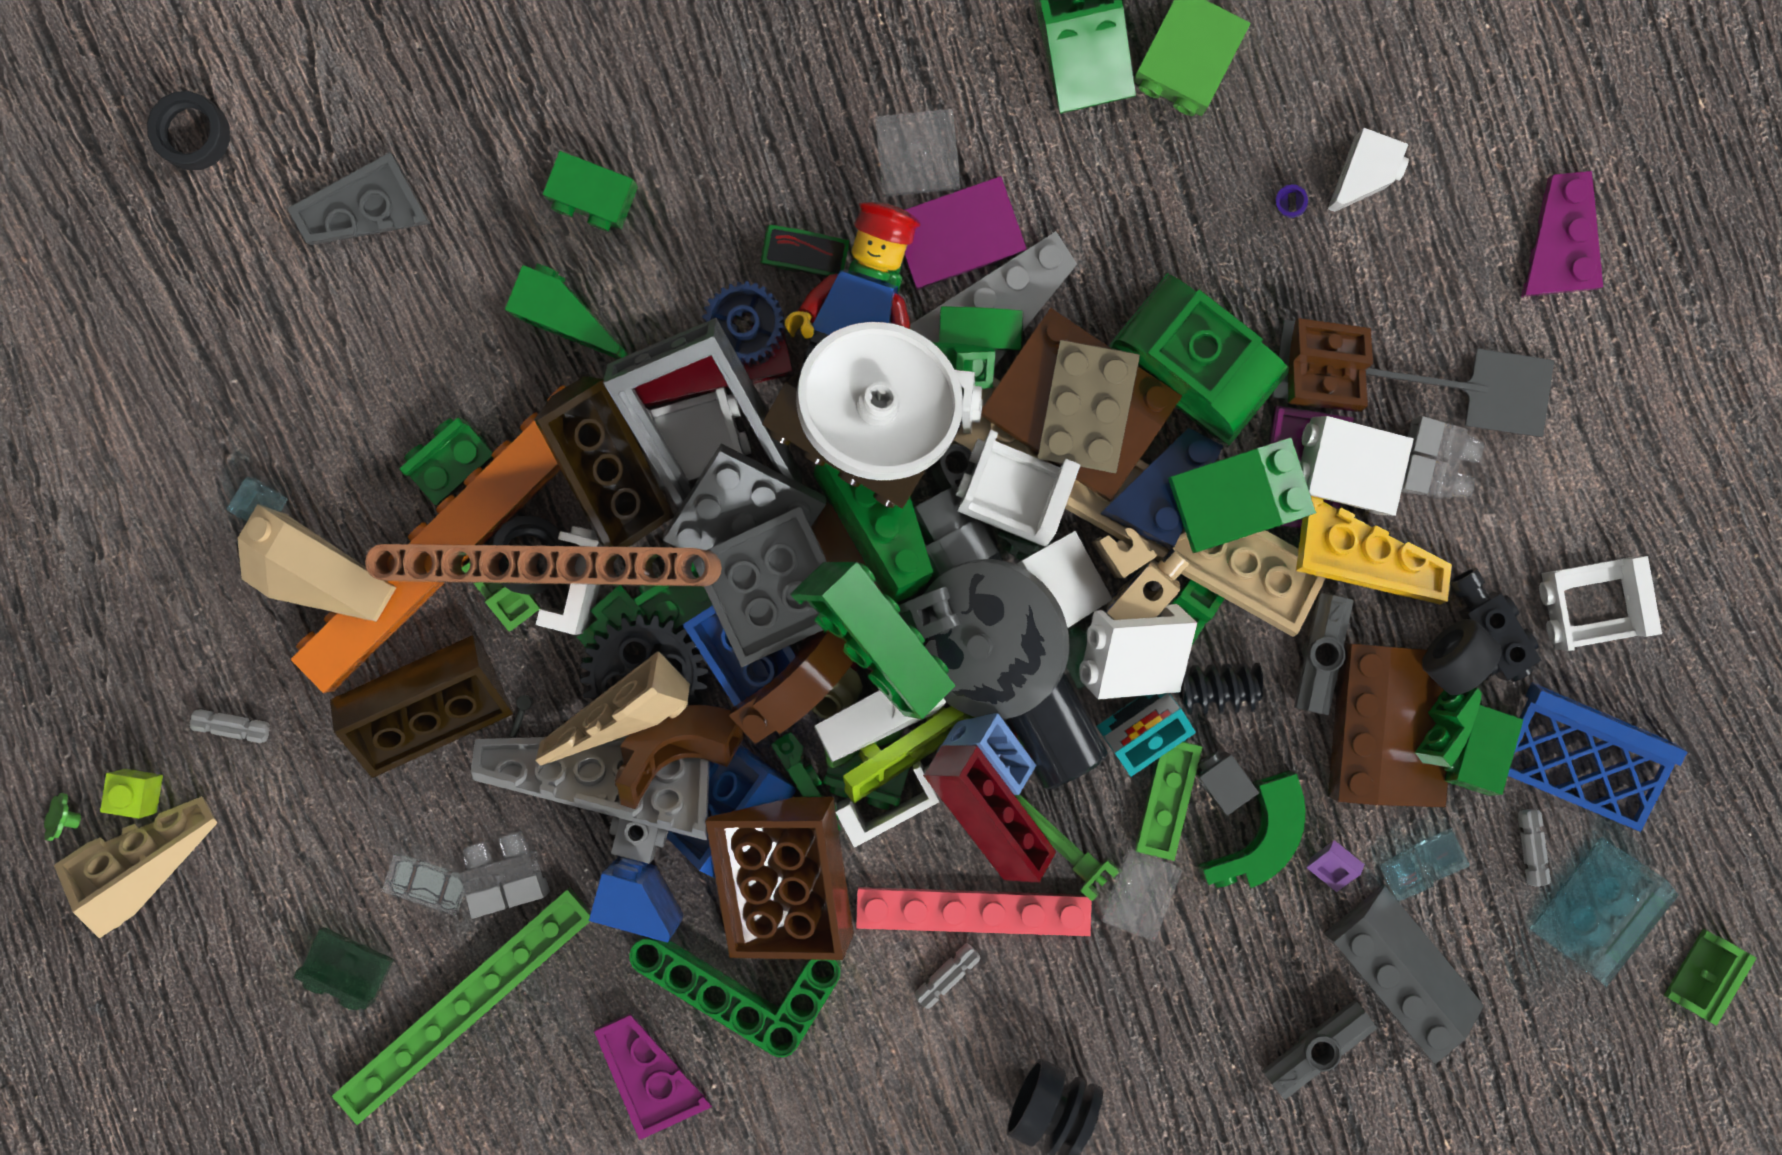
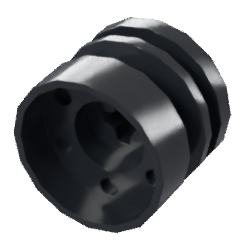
(1048, 1109)

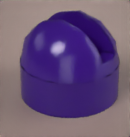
(1283, 202)

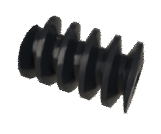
(1222, 687)

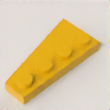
(1352, 552)

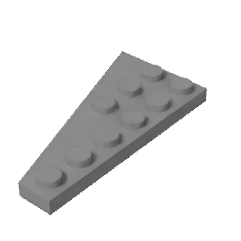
(1017, 285)
(586, 780)

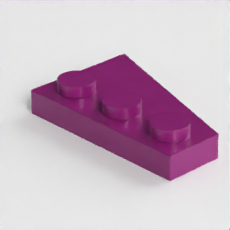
(1567, 239)
(647, 1078)

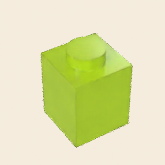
(131, 793)

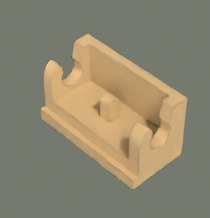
(1121, 557)

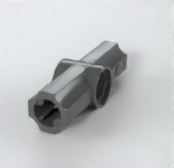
(1329, 627)
(1340, 1032)

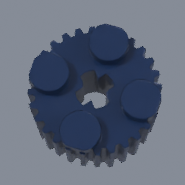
(764, 312)

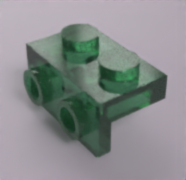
(344, 970)

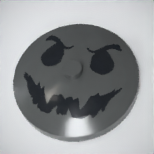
(1008, 640)

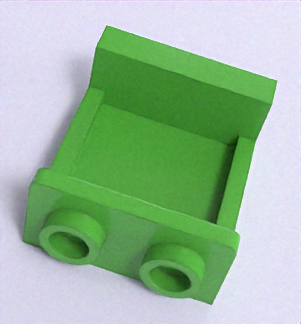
(1191, 54)

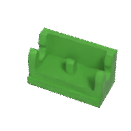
(1710, 976)

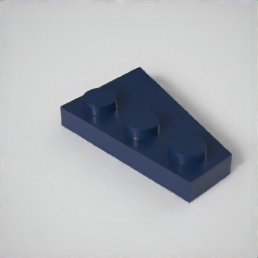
(1149, 500)

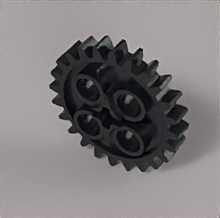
(612, 660)

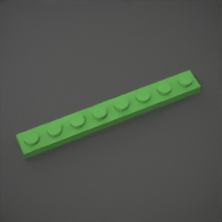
(463, 1006)

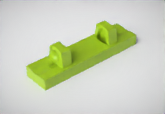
(884, 765)

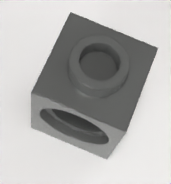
(1225, 781)

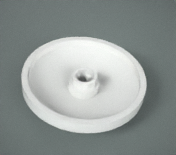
(879, 401)

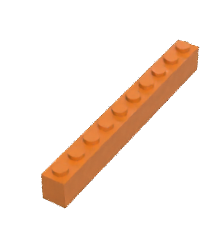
(467, 519)

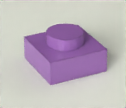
(1335, 866)

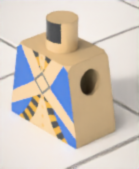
(1137, 601)

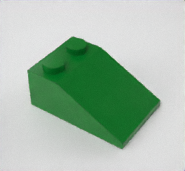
(550, 305)
(1242, 495)

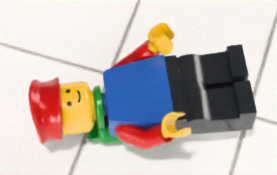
(870, 284)

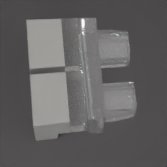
(1449, 446)
(503, 881)

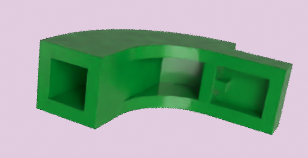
(1276, 840)

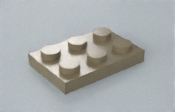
(1088, 405)

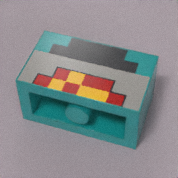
(1145, 730)

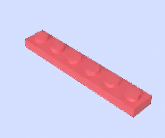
(973, 911)

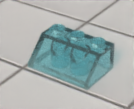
(1604, 911)

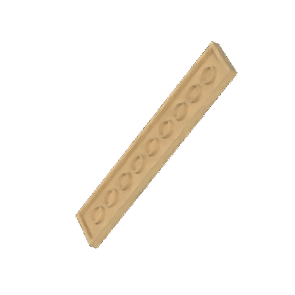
(1249, 571)

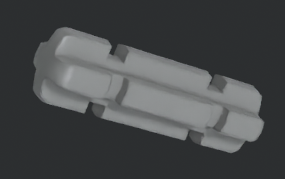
(229, 726)
(1534, 847)
(947, 976)

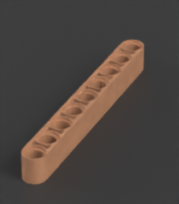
(523, 564)

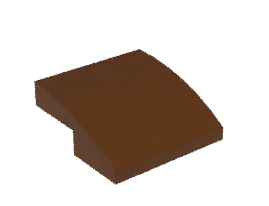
(1329, 365)

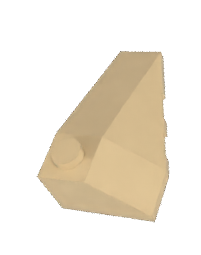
(304, 569)
(629, 706)
(117, 876)

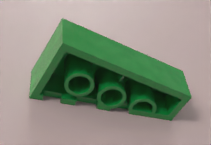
(883, 535)
(876, 636)

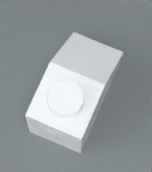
(1369, 168)

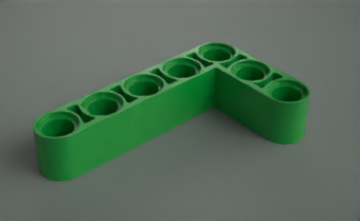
(737, 995)

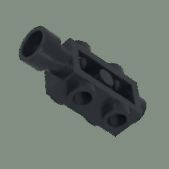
(1508, 632)

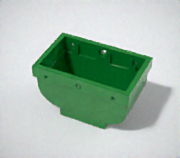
(1203, 357)

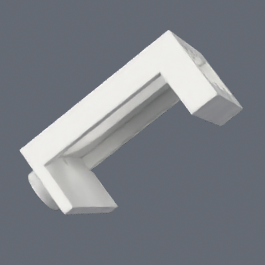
(1638, 594)

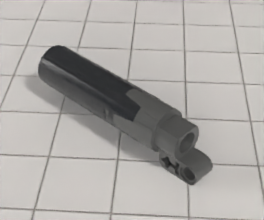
(1058, 729)

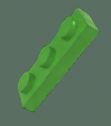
(1168, 801)

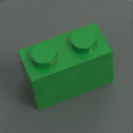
(589, 191)
(1487, 753)

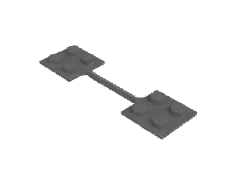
(1503, 392)

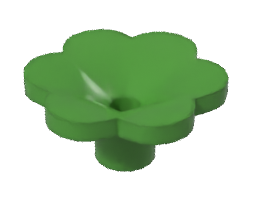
(59, 816)

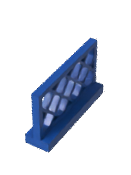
(1612, 732)

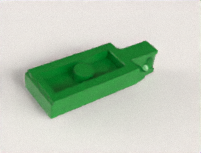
(804, 778)

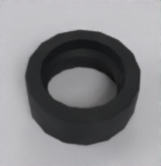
(160, 120)
(530, 526)

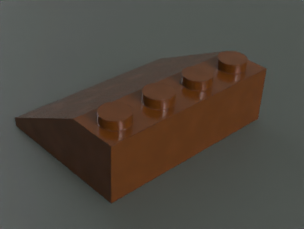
(1024, 392)
(1380, 725)
(782, 880)

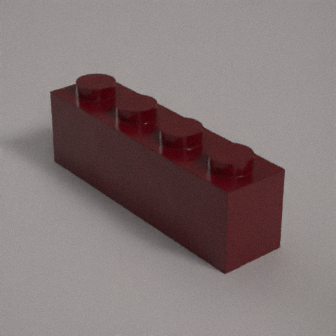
(705, 377)
(990, 813)

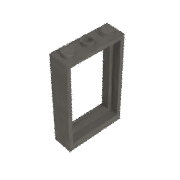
(671, 355)

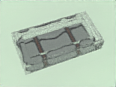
(424, 884)

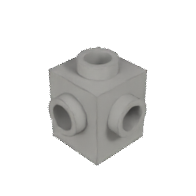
(635, 845)

